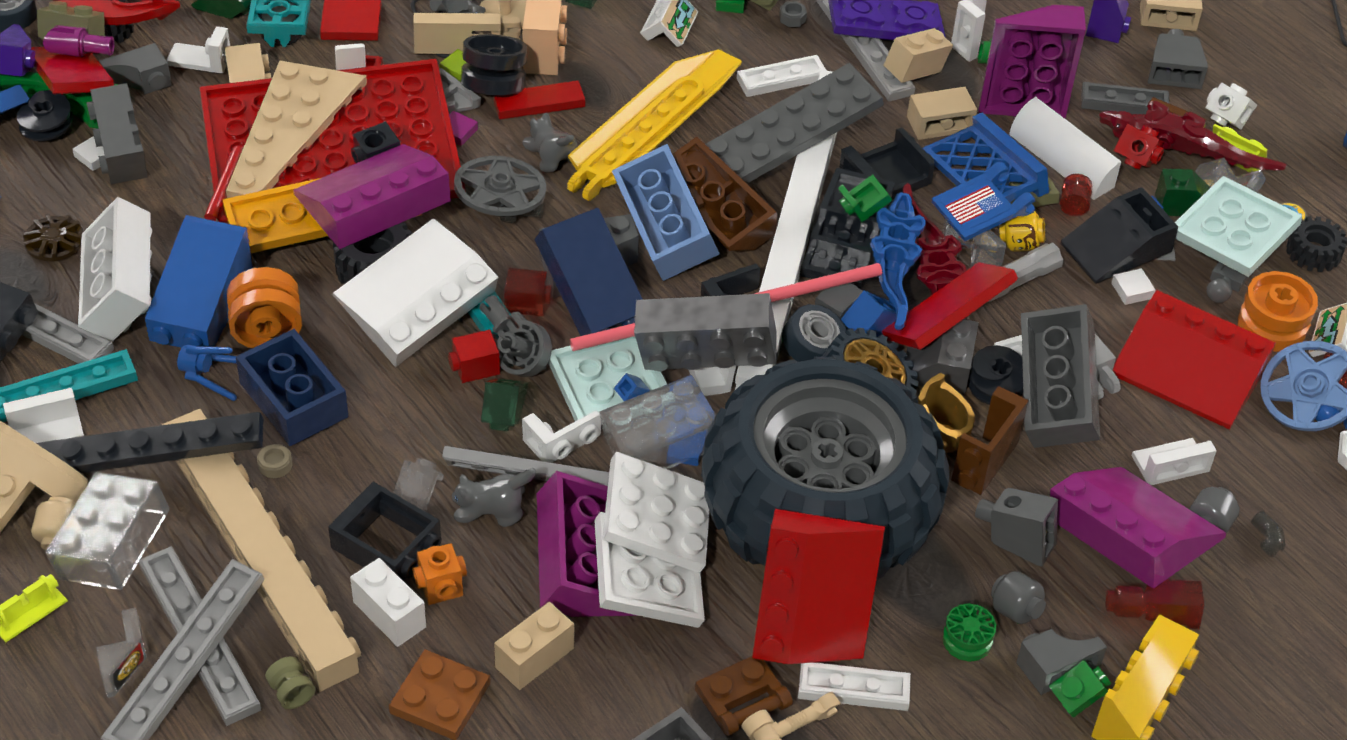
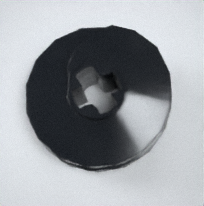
(45, 116)
(994, 368)

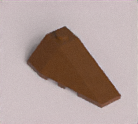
(725, 201)

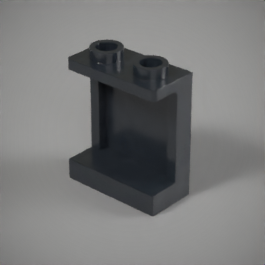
(897, 162)

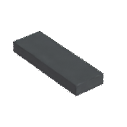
(1119, 98)

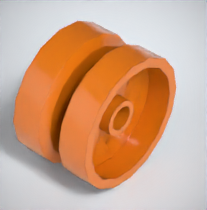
(262, 305)
(1279, 308)

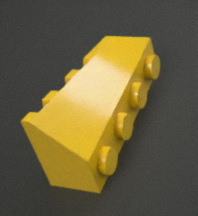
(1146, 682)

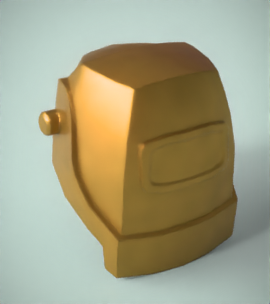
(948, 409)

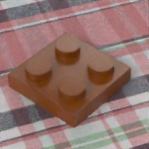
(439, 694)

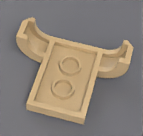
(29, 465)

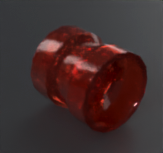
(1076, 195)

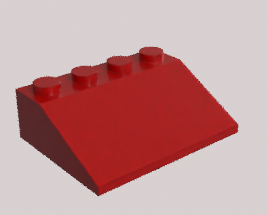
(1193, 359)
(817, 589)

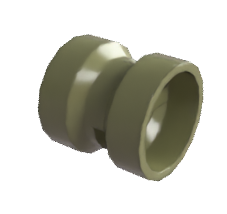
(291, 684)

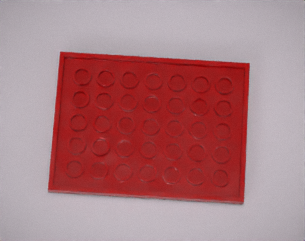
(400, 93)

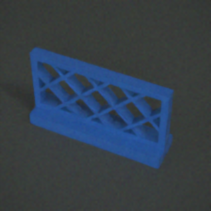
(1003, 148)

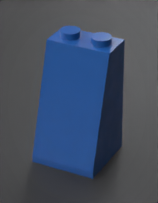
(193, 287)

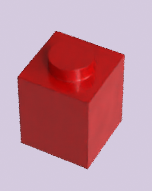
(475, 356)

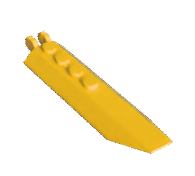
(648, 118)

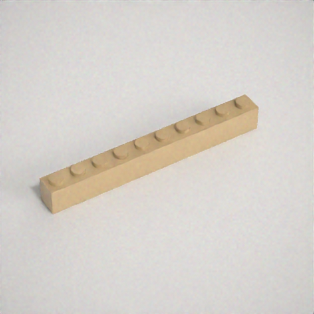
(257, 543)

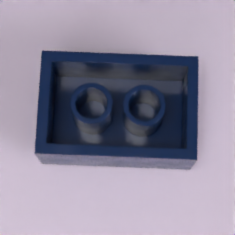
(292, 387)

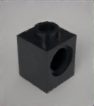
(373, 141)

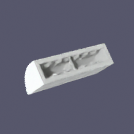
(1064, 146)

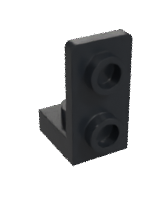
(732, 283)

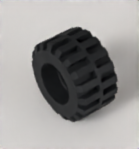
(363, 253)

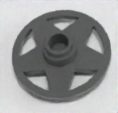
(500, 186)

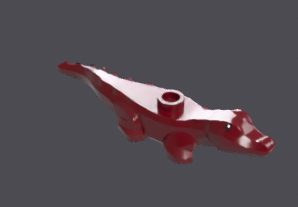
(1186, 134)
(938, 254)

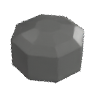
(792, 14)

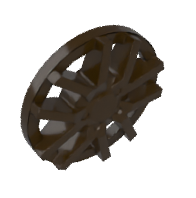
(53, 237)

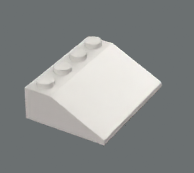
(416, 290)

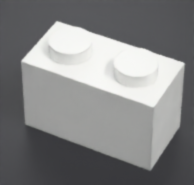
(388, 602)

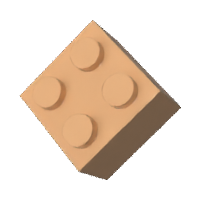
(544, 36)

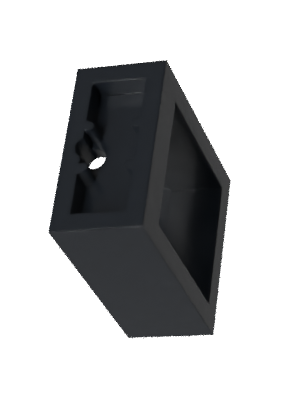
(365, 510)

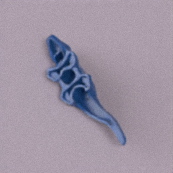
(897, 250)

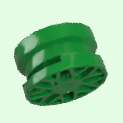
(964, 621)

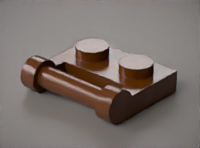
(737, 686)

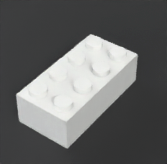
(115, 270)

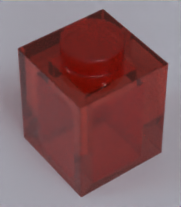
(527, 291)

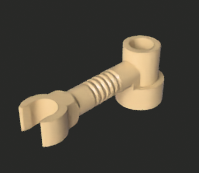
(762, 727)

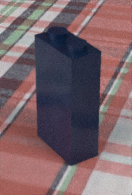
(589, 272)

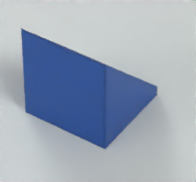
(630, 387)

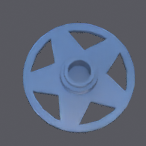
(1307, 385)

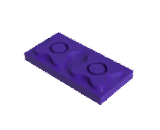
(884, 17)

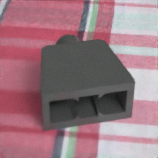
(1178, 61)
(1022, 523)

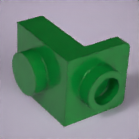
(864, 198)
(1080, 687)

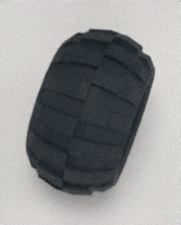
(826, 445)

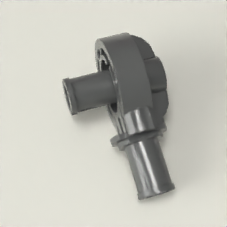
(518, 338)

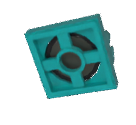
(278, 20)

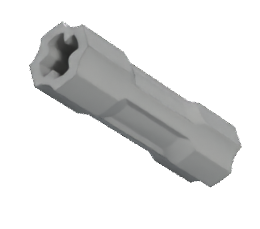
(1034, 264)

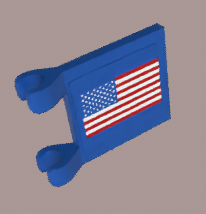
(980, 205)

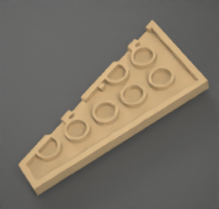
(291, 118)

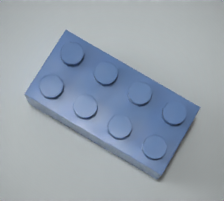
(665, 212)

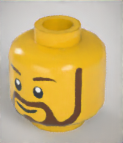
(1023, 232)

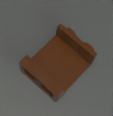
(978, 462)

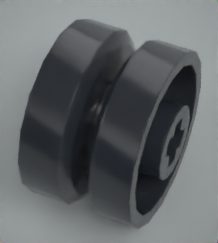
(494, 64)

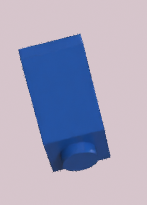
(870, 313)

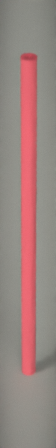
(776, 294)

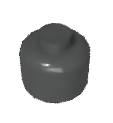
(1217, 507)
(1018, 597)

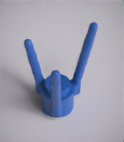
(199, 359)

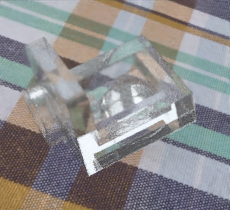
(417, 482)

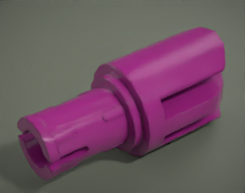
(76, 42)

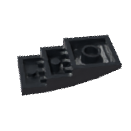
(838, 239)

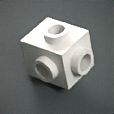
(1230, 105)

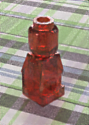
(1174, 599)

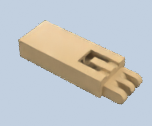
(446, 31)

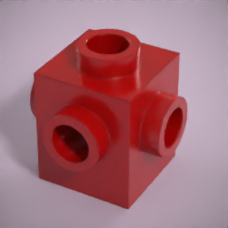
(1130, 143)

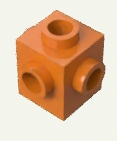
(440, 573)

